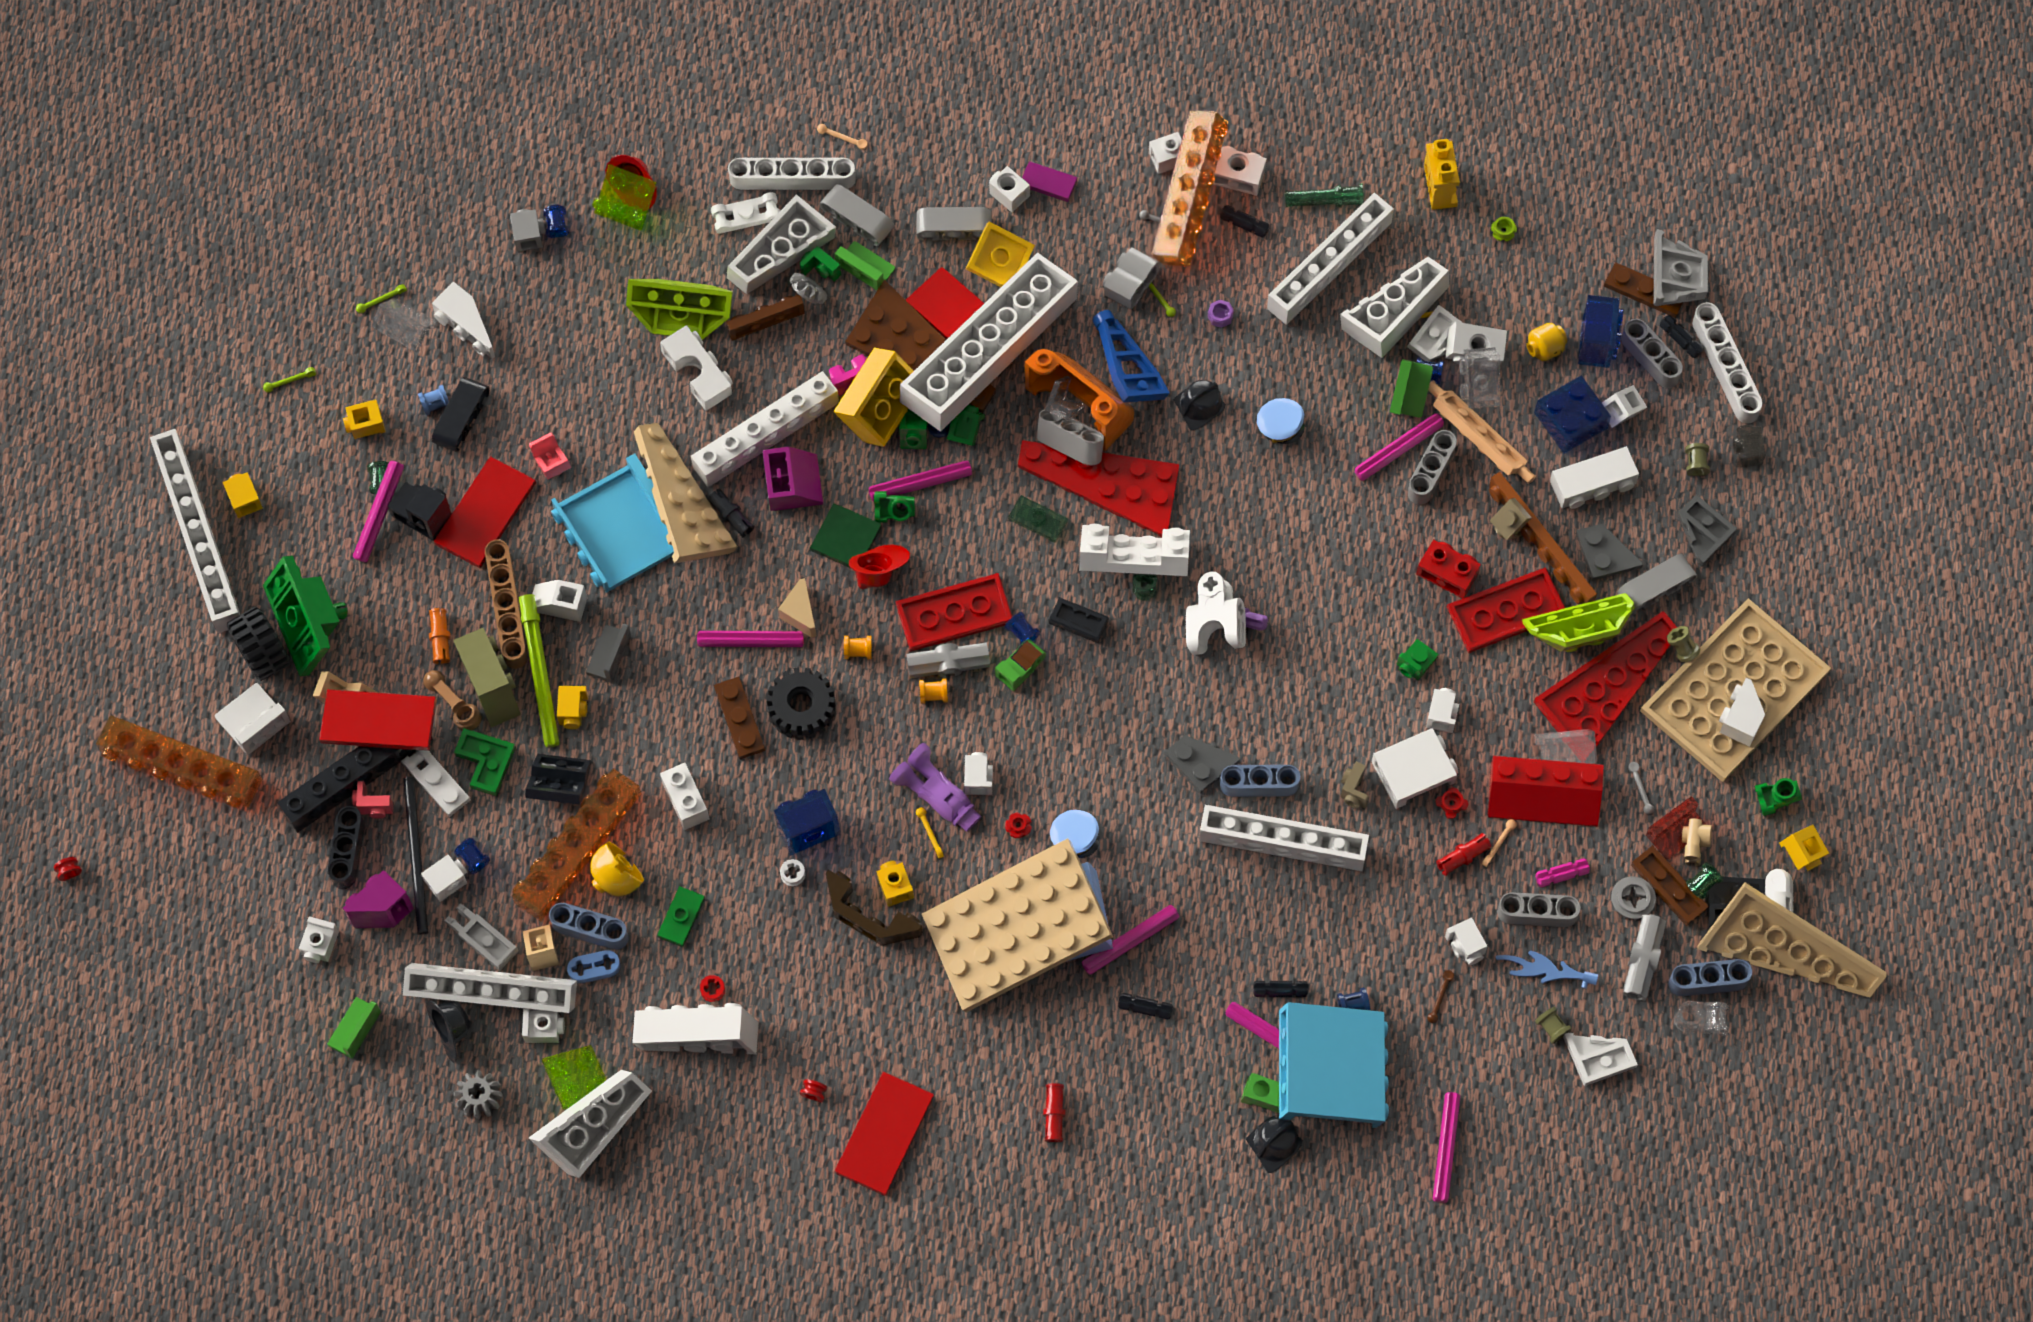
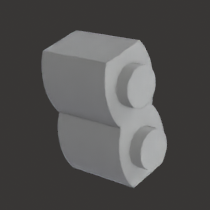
(1130, 278)

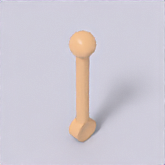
(861, 144)
(1510, 825)

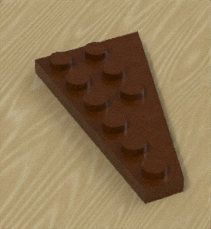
(896, 326)

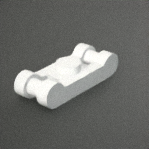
(745, 213)

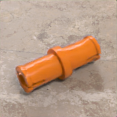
(439, 636)

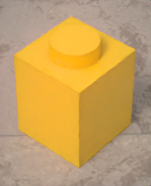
(242, 494)

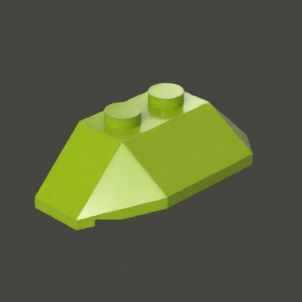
(671, 305)
(1582, 624)

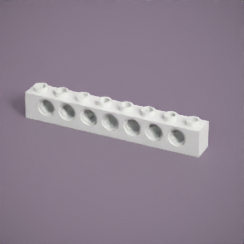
(195, 529)

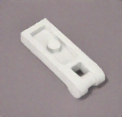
(436, 782)

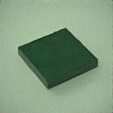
(845, 535)

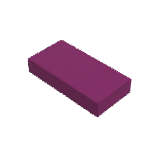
(1049, 181)

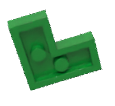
(492, 758)

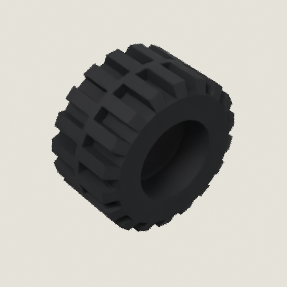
(258, 643)

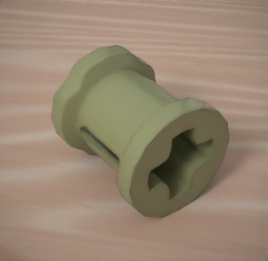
(1697, 459)
(1683, 644)
(1553, 1024)

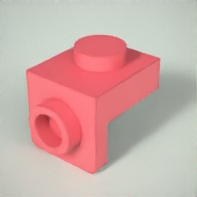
(549, 456)
(375, 806)

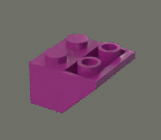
(792, 478)
(379, 904)

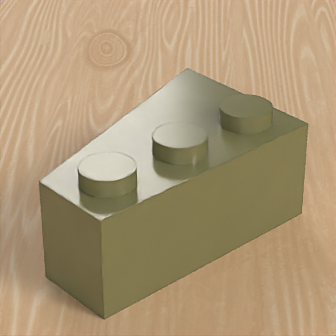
(488, 676)

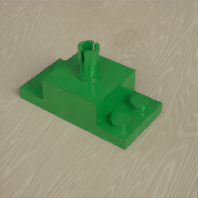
(302, 613)

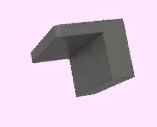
(609, 652)

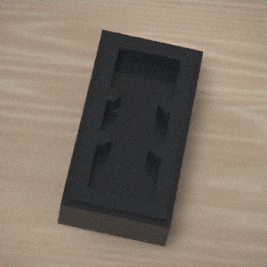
(1078, 620)

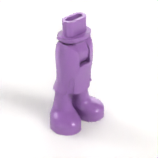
(937, 791)

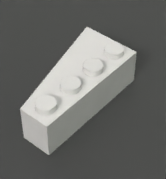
(780, 245)
(1391, 312)
(695, 1029)
(590, 1124)

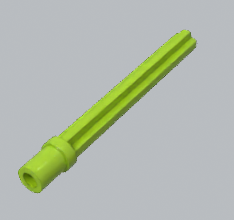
(530, 620)

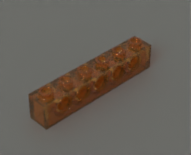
(1190, 188)
(120, 732)
(609, 785)

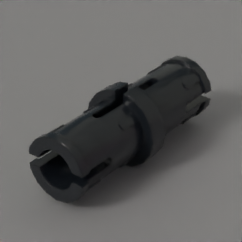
(731, 512)

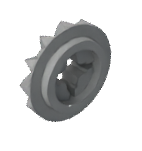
(808, 288)
(1641, 889)

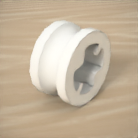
(800, 875)

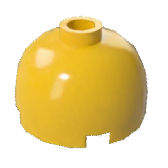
(614, 872)

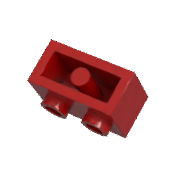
(1448, 568)

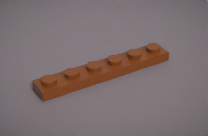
(1547, 547)

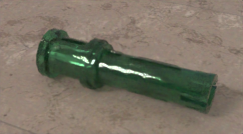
(1338, 196)

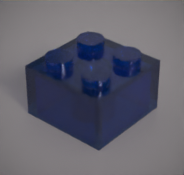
(1600, 331)
(1572, 414)
(806, 821)

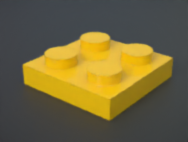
(999, 255)

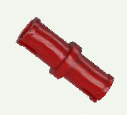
(1463, 854)
(1054, 1112)

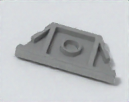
(1678, 272)

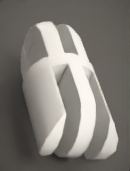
(1780, 888)

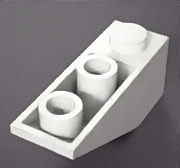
(459, 310)

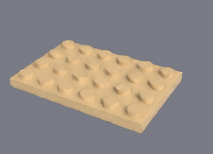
(1697, 694)
(1017, 925)

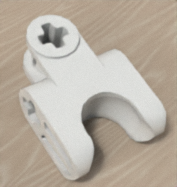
(1214, 612)

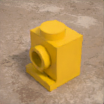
(368, 412)
(571, 706)
(1805, 848)
(897, 891)

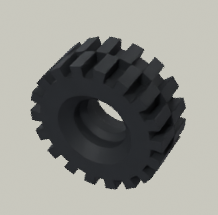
(803, 722)

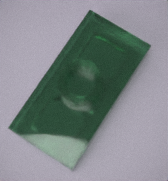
(1038, 519)

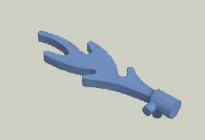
(1544, 966)

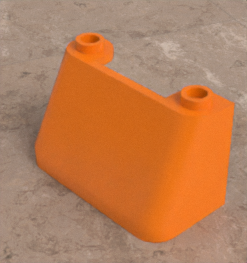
(1106, 406)

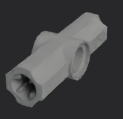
(948, 659)
(1644, 957)

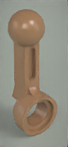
(435, 681)

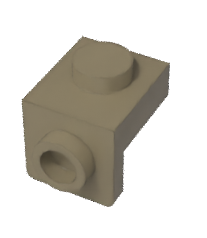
(1510, 520)
(1351, 781)

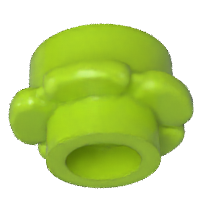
(1506, 223)

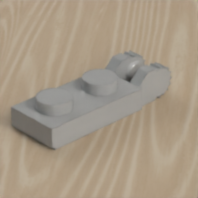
(483, 938)

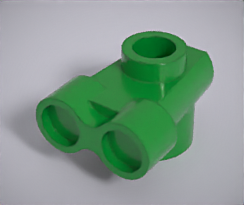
(887, 507)
(1771, 798)

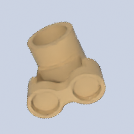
(1696, 836)

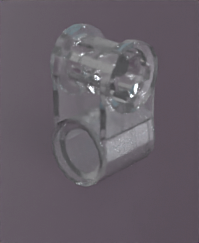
(1708, 1018)

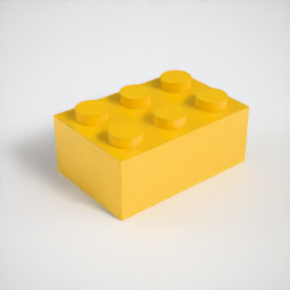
(873, 399)

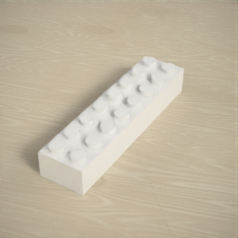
(988, 342)

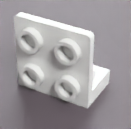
(252, 718)

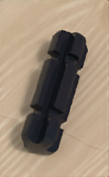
(1244, 221)
(1681, 336)
(1280, 988)
(1145, 1006)

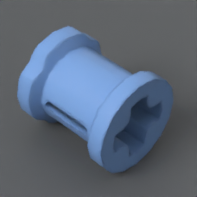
(433, 400)

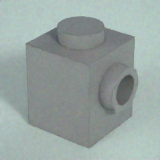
(527, 229)

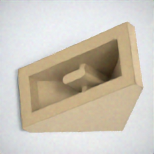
(797, 609)
(540, 948)

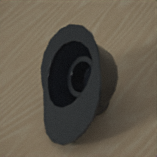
(1200, 403)
(450, 1023)
(1274, 1142)

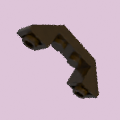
(900, 929)

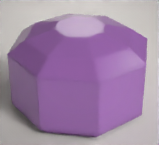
(1220, 313)

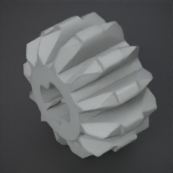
(486, 1100)

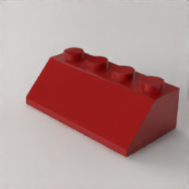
(1545, 791)

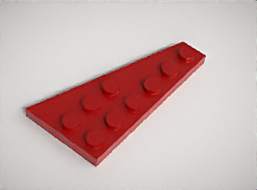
(1120, 484)
(1606, 684)

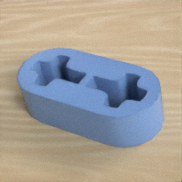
(593, 973)

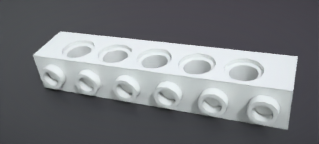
(1330, 258)
(765, 429)
(1283, 837)
(490, 987)

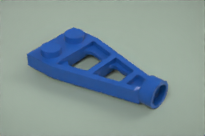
(1130, 387)

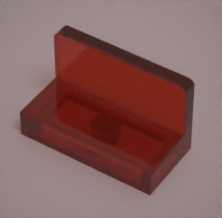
(1667, 831)

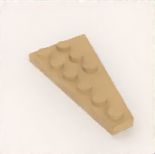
(681, 504)
(1781, 941)

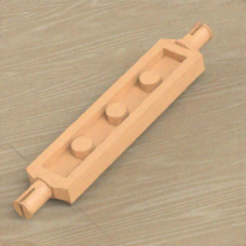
(1480, 433)

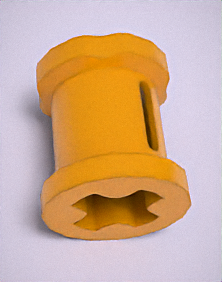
(857, 647)
(933, 691)

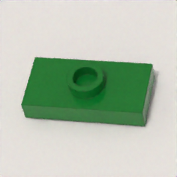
(681, 916)

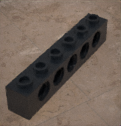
(337, 783)

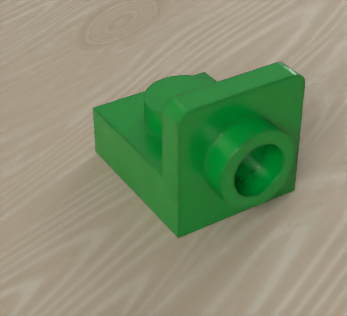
(825, 265)
(966, 425)
(913, 431)
(1416, 660)

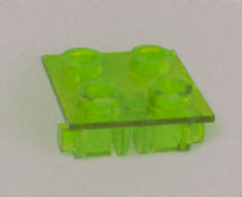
(624, 197)
(574, 1074)

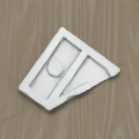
(1432, 337)
(1599, 1057)

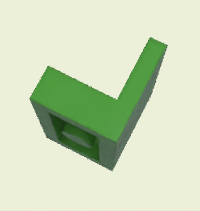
(864, 264)
(1411, 388)
(354, 1027)

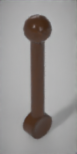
(1448, 976)

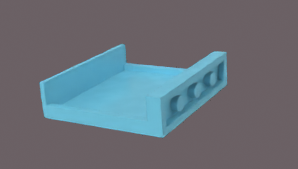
(615, 526)
(1332, 1063)

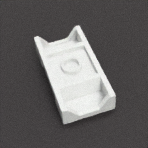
(1134, 554)

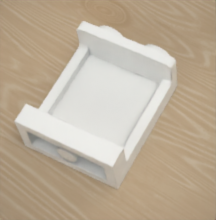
(1414, 766)

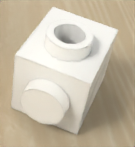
(1165, 152)

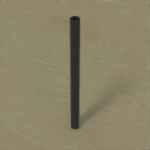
(415, 855)

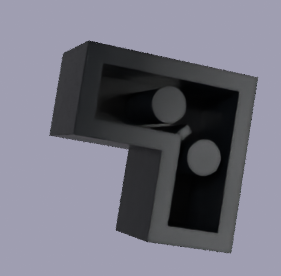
(421, 508)

